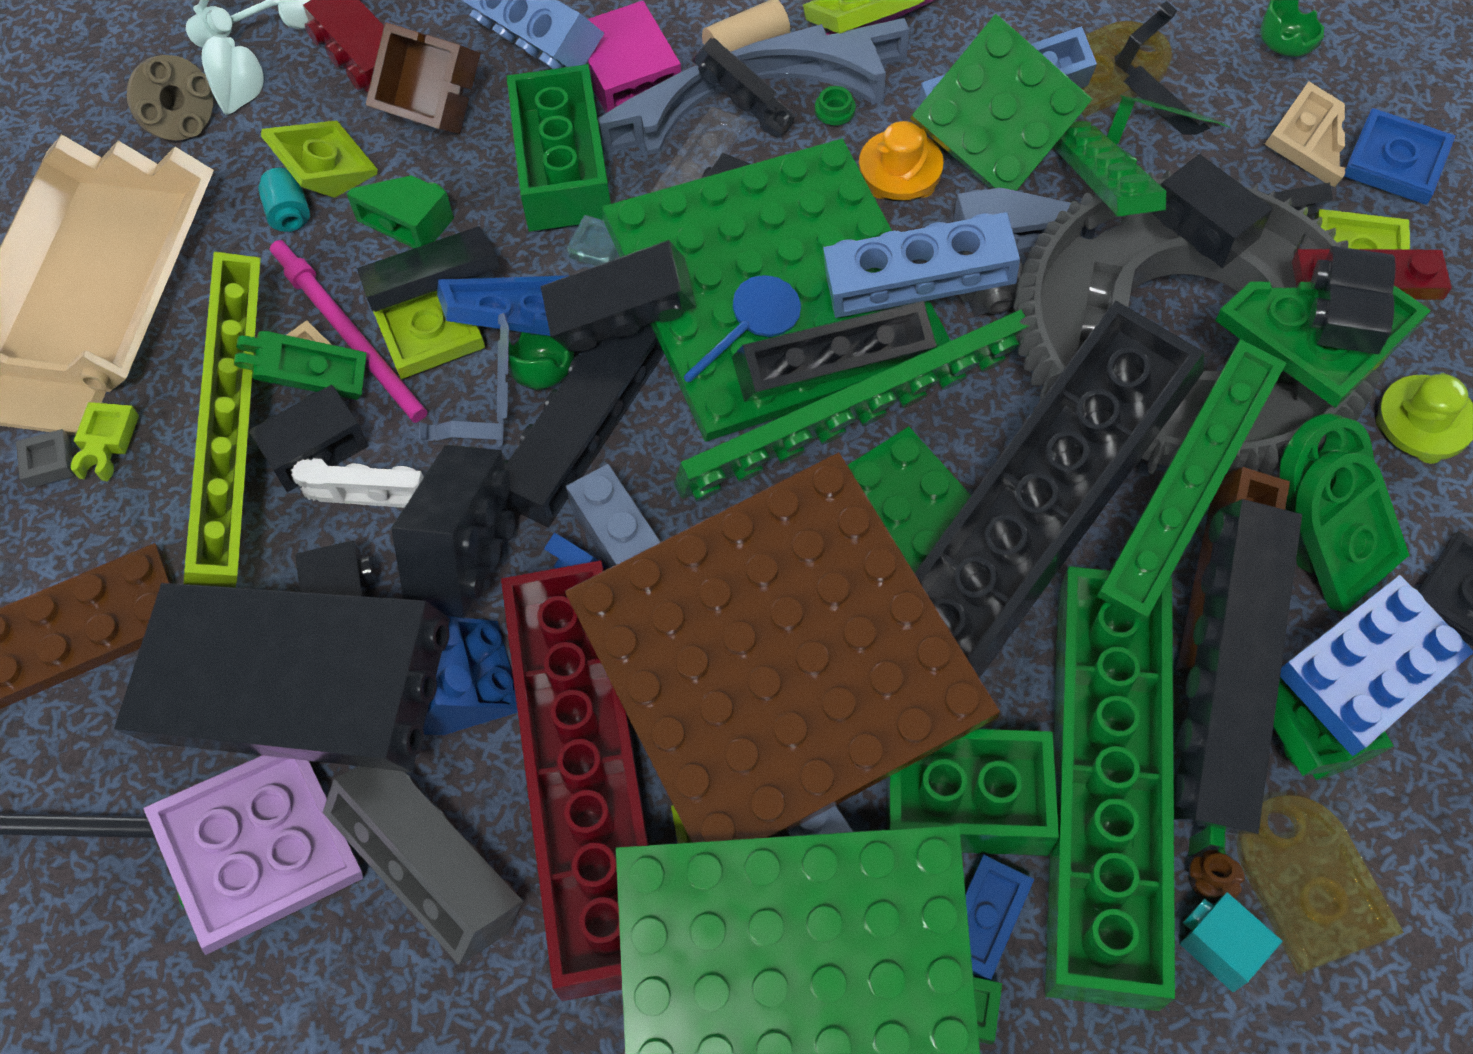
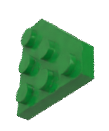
(1279, 325)

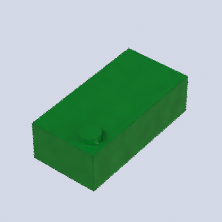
(557, 147)

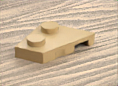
(1313, 134)

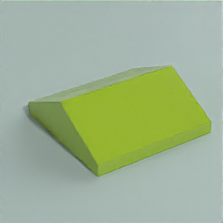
(320, 156)

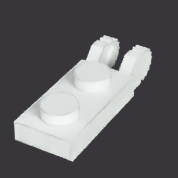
(356, 483)

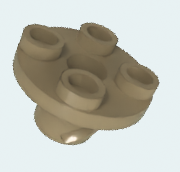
(169, 97)

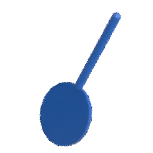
(762, 307)

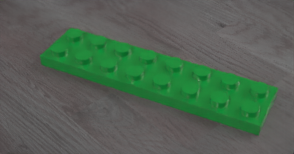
(861, 401)

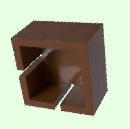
(422, 80)

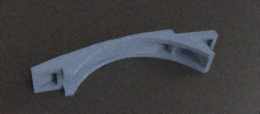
(841, 59)

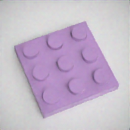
(251, 848)

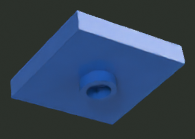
(1399, 156)

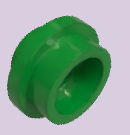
(835, 106)

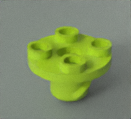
(1427, 416)

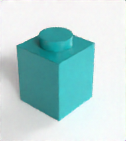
(1228, 941)

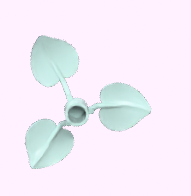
(232, 70)

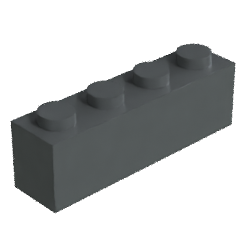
(423, 859)

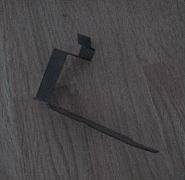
(1145, 84)

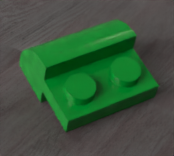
(1311, 744)

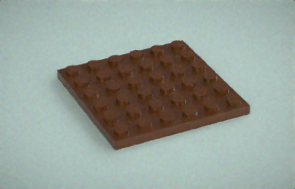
(779, 657)

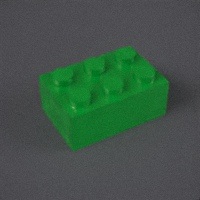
(988, 784)

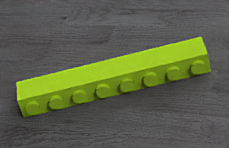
(222, 426)

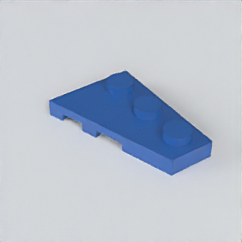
(483, 299)

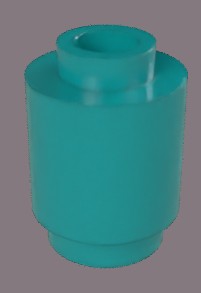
(283, 200)

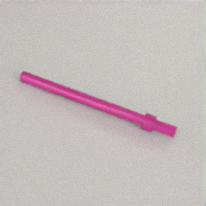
(303, 277)

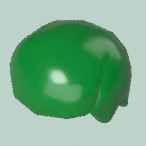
(1289, 30)
(538, 361)

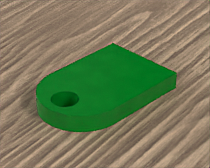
(1303, 452)
(1348, 529)

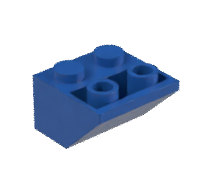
(471, 679)

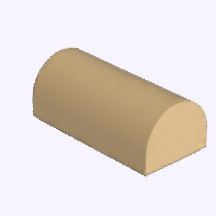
(750, 26)

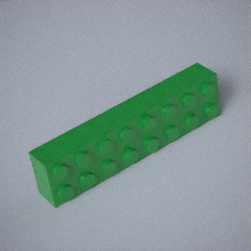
(1113, 783)

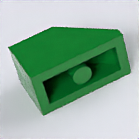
(403, 209)

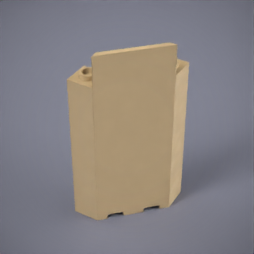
(87, 275)

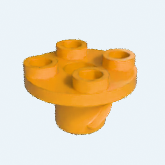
(901, 163)

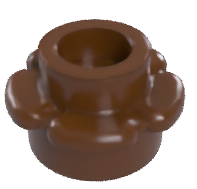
(1208, 885)

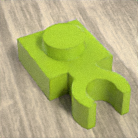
(102, 432)

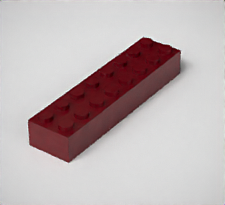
(577, 777)

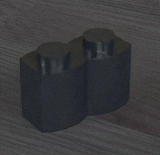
(1353, 299)

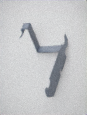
(479, 430)

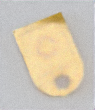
(1107, 80)
(1314, 886)

